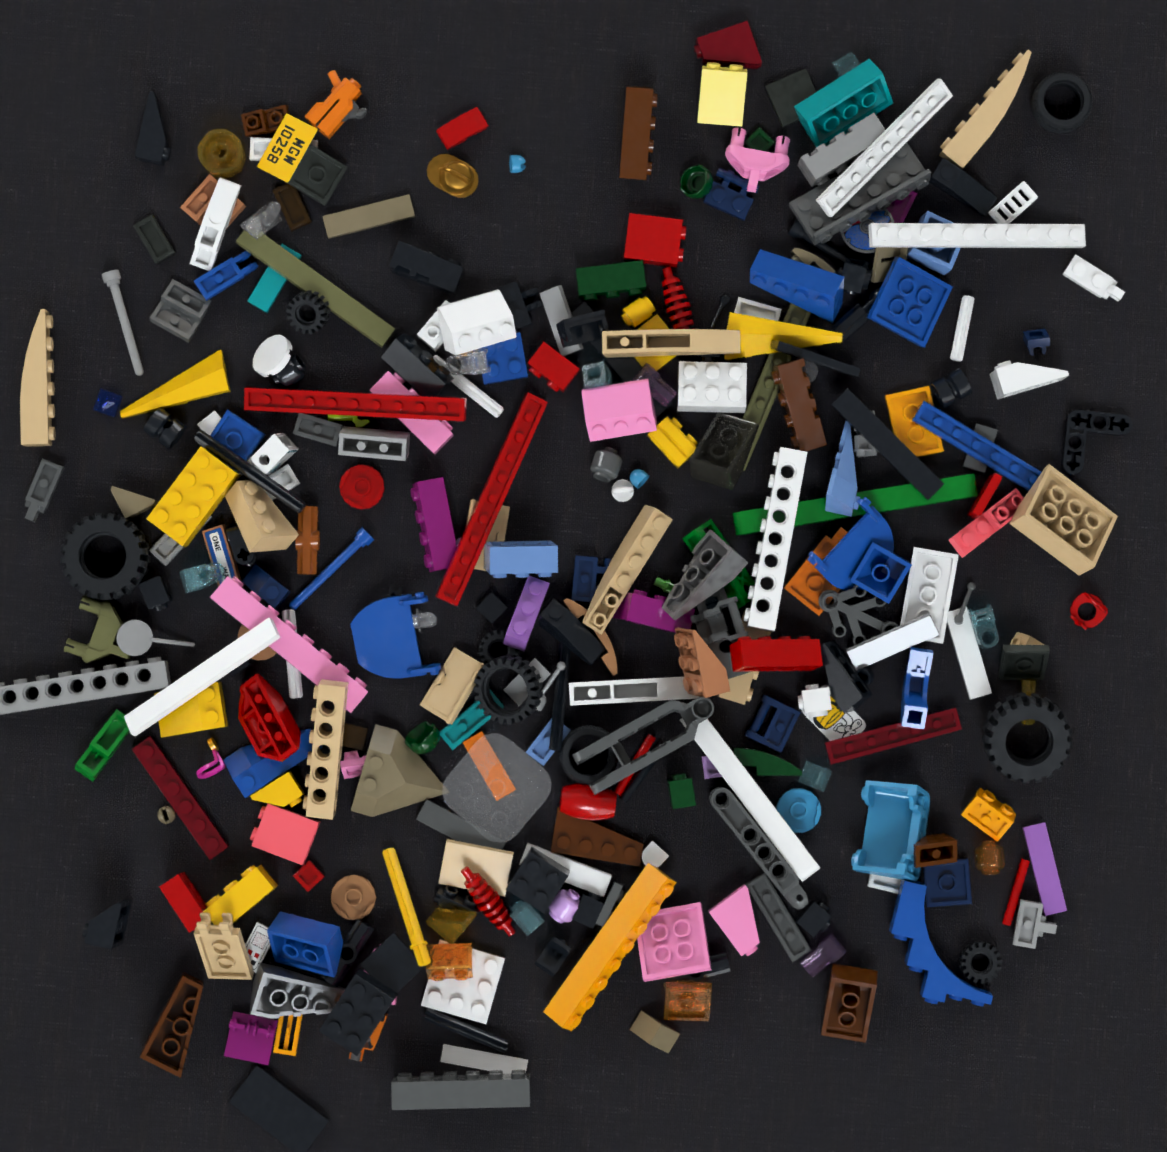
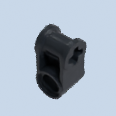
(238, 546)

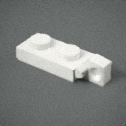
(1092, 279)

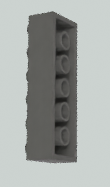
(461, 1091)

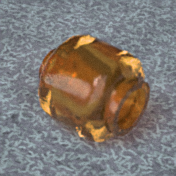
(989, 858)

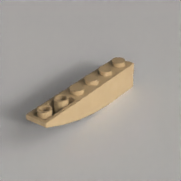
(985, 117)
(669, 342)
(36, 386)
(626, 566)

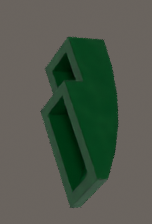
(765, 763)

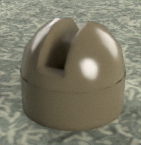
(170, 812)

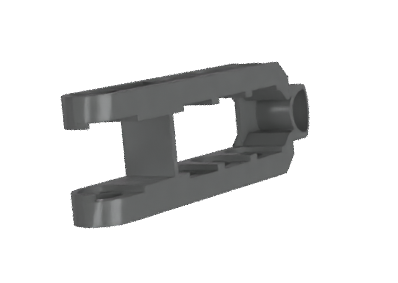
(692, 714)
(739, 821)

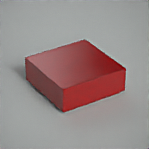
(308, 876)

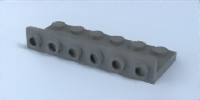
(892, 182)

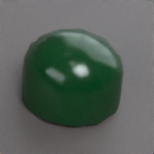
(696, 182)
(423, 738)

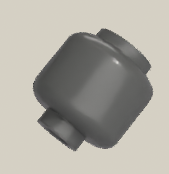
(606, 464)

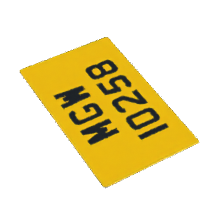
(287, 148)

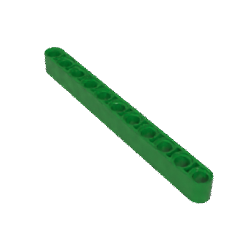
(881, 499)

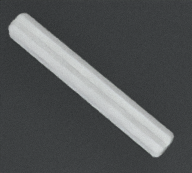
(473, 391)
(294, 675)

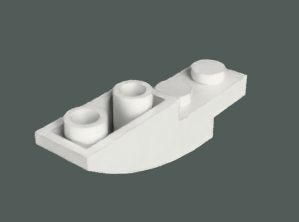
(214, 224)

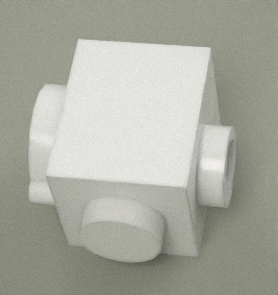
(815, 701)

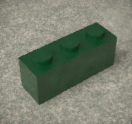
(611, 280)
(681, 791)

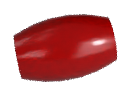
(580, 802)

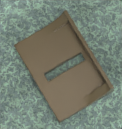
(881, 268)

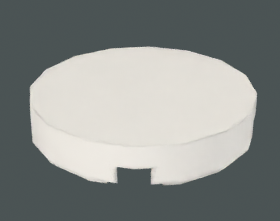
(272, 355)

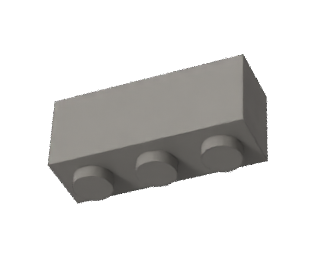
(374, 443)

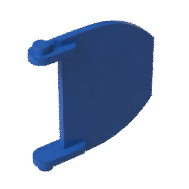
(848, 553)
(387, 638)

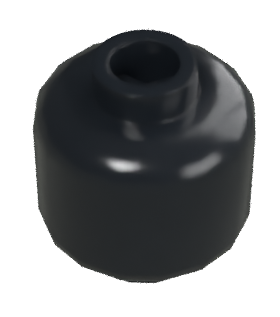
(291, 373)

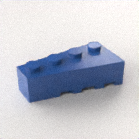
(799, 284)

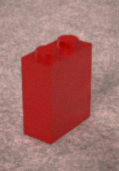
(654, 240)
(184, 900)

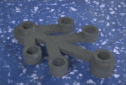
(853, 612)

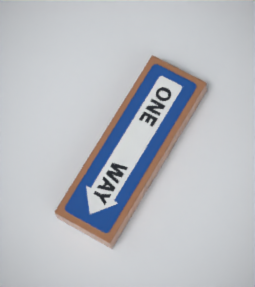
(221, 551)

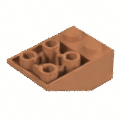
(701, 668)

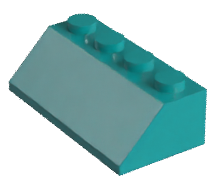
(844, 103)

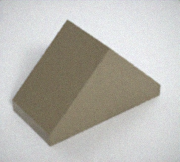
(132, 503)
(654, 1032)

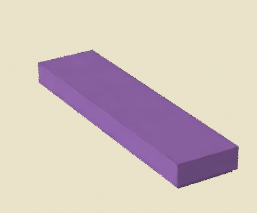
(1044, 868)

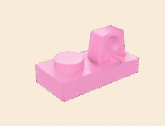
(352, 764)

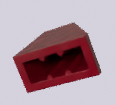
(729, 47)

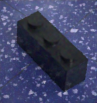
(417, 366)

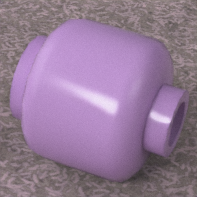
(564, 905)

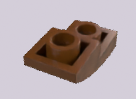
(263, 121)

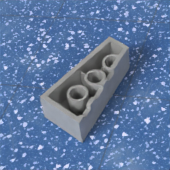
(840, 152)

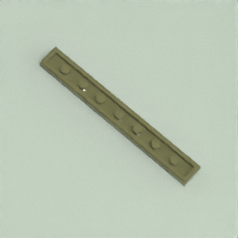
(308, 279)
(765, 390)

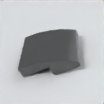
(180, 310)

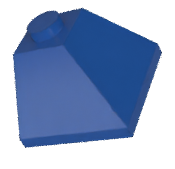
(881, 572)

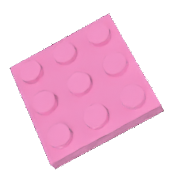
(674, 943)

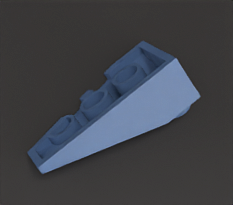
(842, 488)

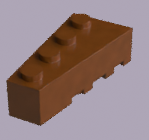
(636, 133)
(799, 405)
(172, 1032)

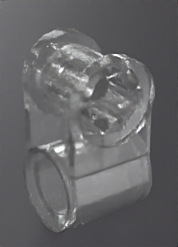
(472, 362)

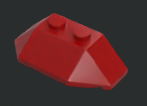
(267, 720)

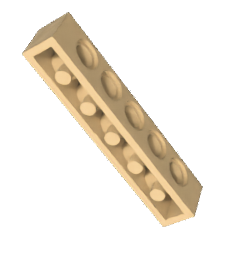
(337, 693)

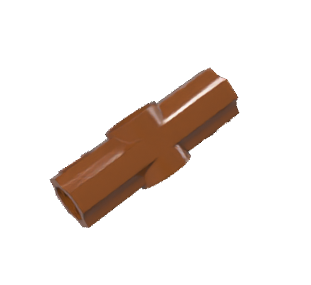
(307, 541)

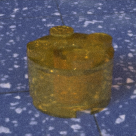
(209, 152)

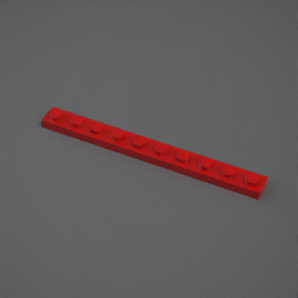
(355, 404)
(491, 499)

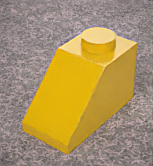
(281, 791)

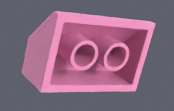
(619, 410)

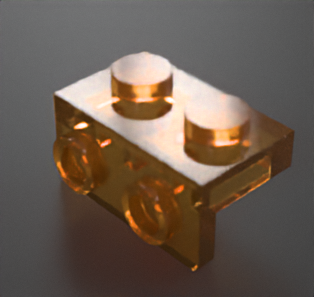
(449, 961)

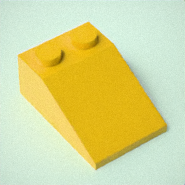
(198, 714)

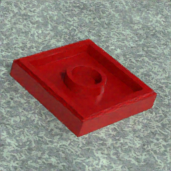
(984, 496)

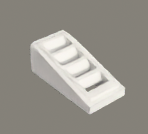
(1029, 193)

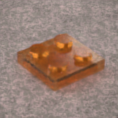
(687, 1001)

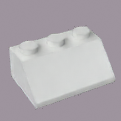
(476, 322)

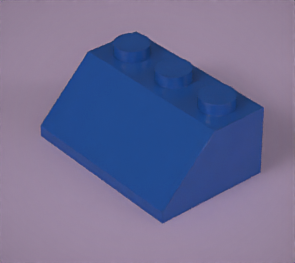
(305, 943)

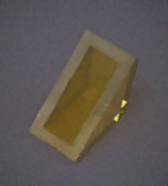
(450, 922)

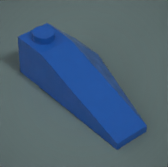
(254, 772)

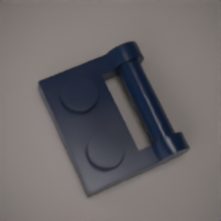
(779, 727)

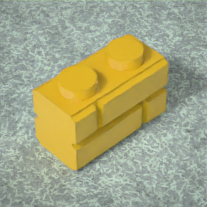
(673, 441)

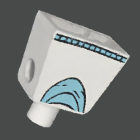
(278, 449)

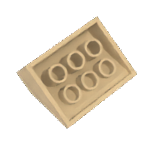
(1064, 520)

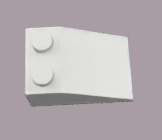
(1020, 377)

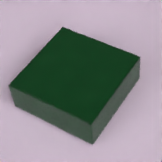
(759, 141)

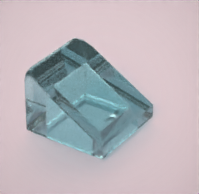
(845, 64)
(815, 776)

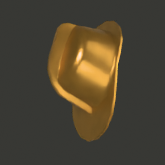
(452, 175)

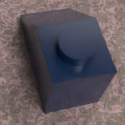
(266, 586)

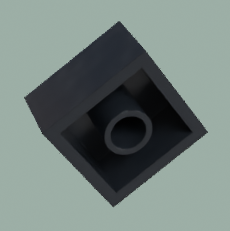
(538, 880)

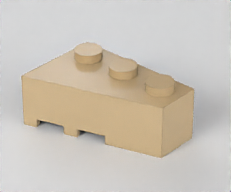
(259, 518)

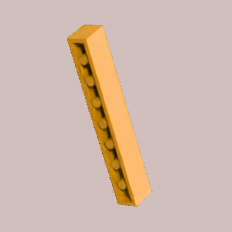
(610, 947)

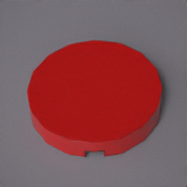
(362, 487)

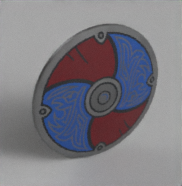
(858, 235)

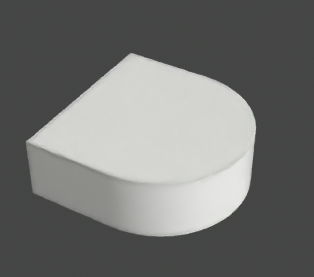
(654, 855)

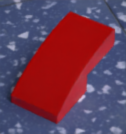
(461, 128)

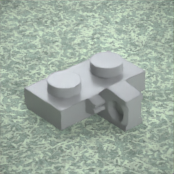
(1031, 924)

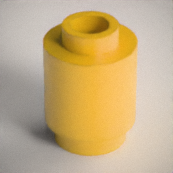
(638, 311)

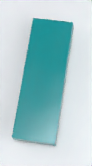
(269, 286)
(466, 724)

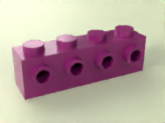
(435, 523)

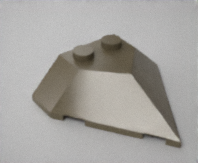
(392, 776)

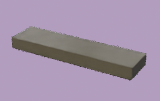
(369, 216)

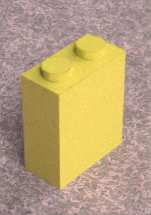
(722, 94)

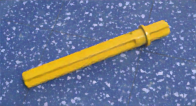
(407, 910)

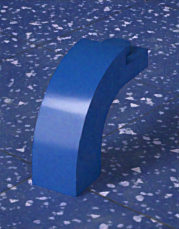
(915, 687)

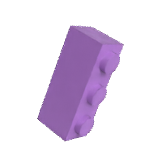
(526, 613)

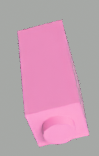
(737, 920)

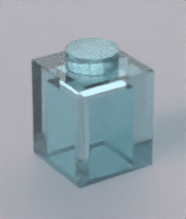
(596, 375)
(526, 917)

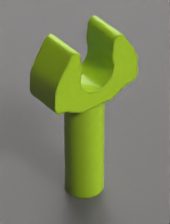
(358, 423)

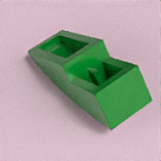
(103, 746)

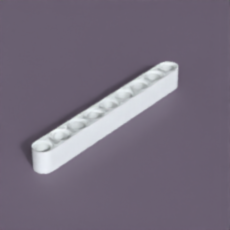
(755, 800)

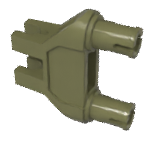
(104, 636)

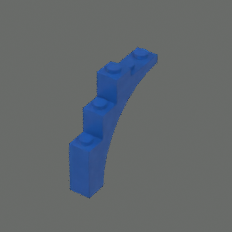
(938, 980)

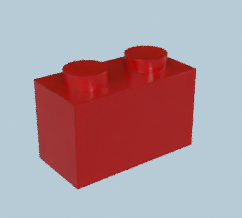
(553, 367)

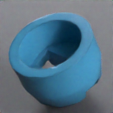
(516, 163)
(638, 477)

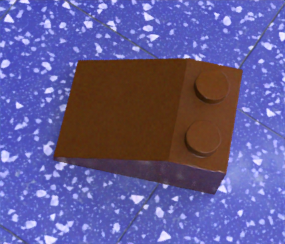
(849, 1002)

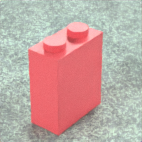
(284, 833)

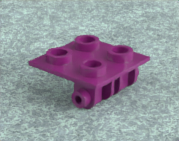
(250, 1038)

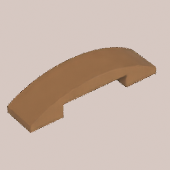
(609, 659)

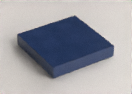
(948, 884)

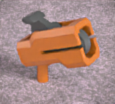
(338, 107)

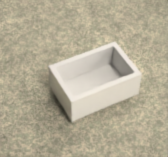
(712, 387)

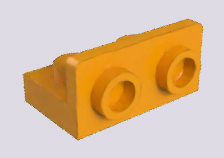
(989, 814)

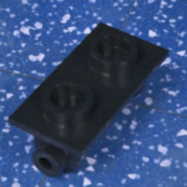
(450, 896)

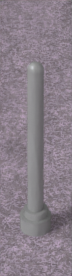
(112, 279)

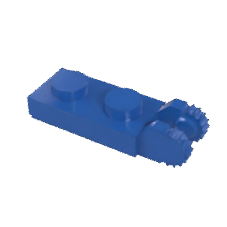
(224, 276)

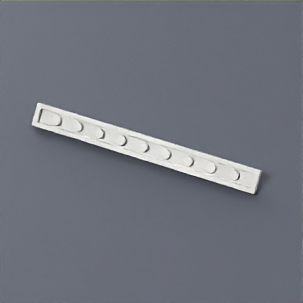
(976, 235)

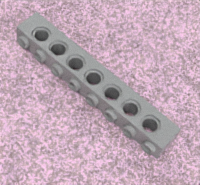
(159, 680)

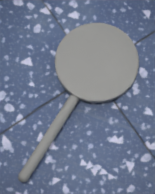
(136, 638)

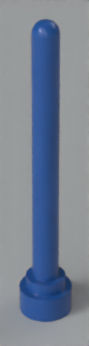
(361, 539)

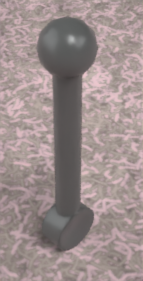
(959, 618)

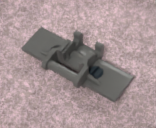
(713, 627)

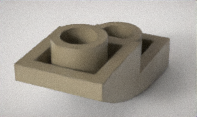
(808, 258)

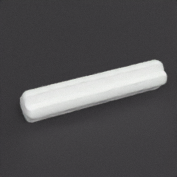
(962, 328)

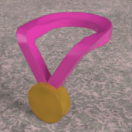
(214, 747)

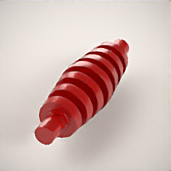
(678, 307)
(488, 901)

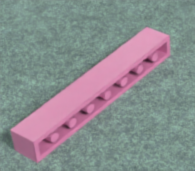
(291, 646)

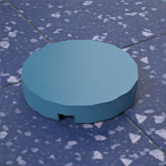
(799, 809)

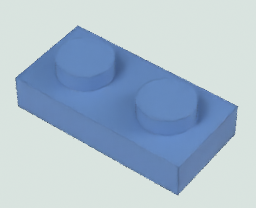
(540, 747)

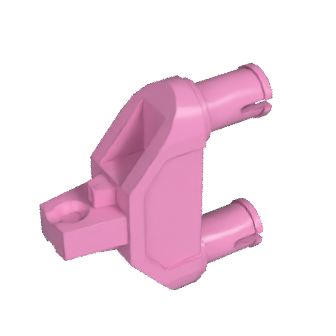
(756, 164)

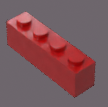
(776, 654)

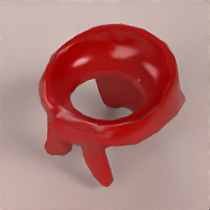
(1101, 610)

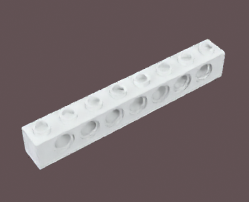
(796, 461)

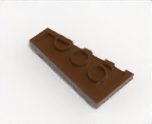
(593, 841)

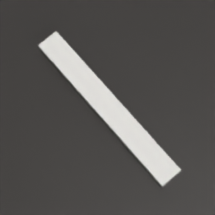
(884, 148)
(202, 676)

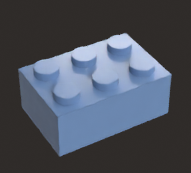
(521, 558)

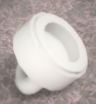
(622, 490)

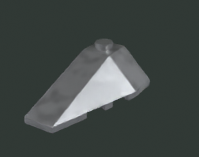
(709, 570)
(287, 993)

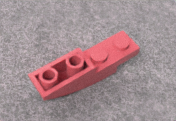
(986, 524)

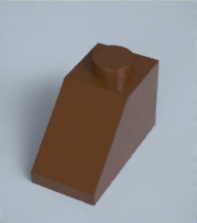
(935, 850)

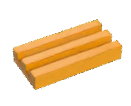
(293, 1052)

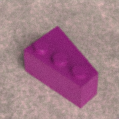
(649, 612)

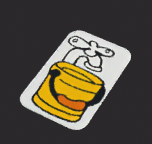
(837, 723)

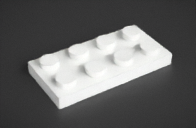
(930, 588)

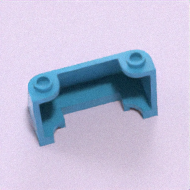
(893, 825)

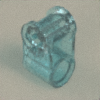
(201, 576)
(984, 625)

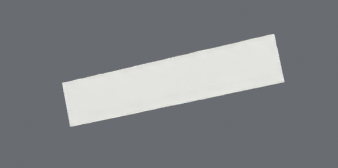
(481, 1059)

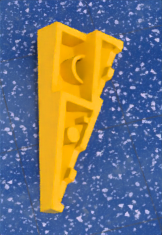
(758, 334)
(195, 383)

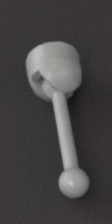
(560, 666)

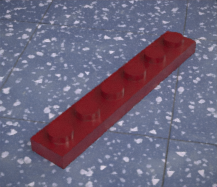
(891, 737)
(180, 797)

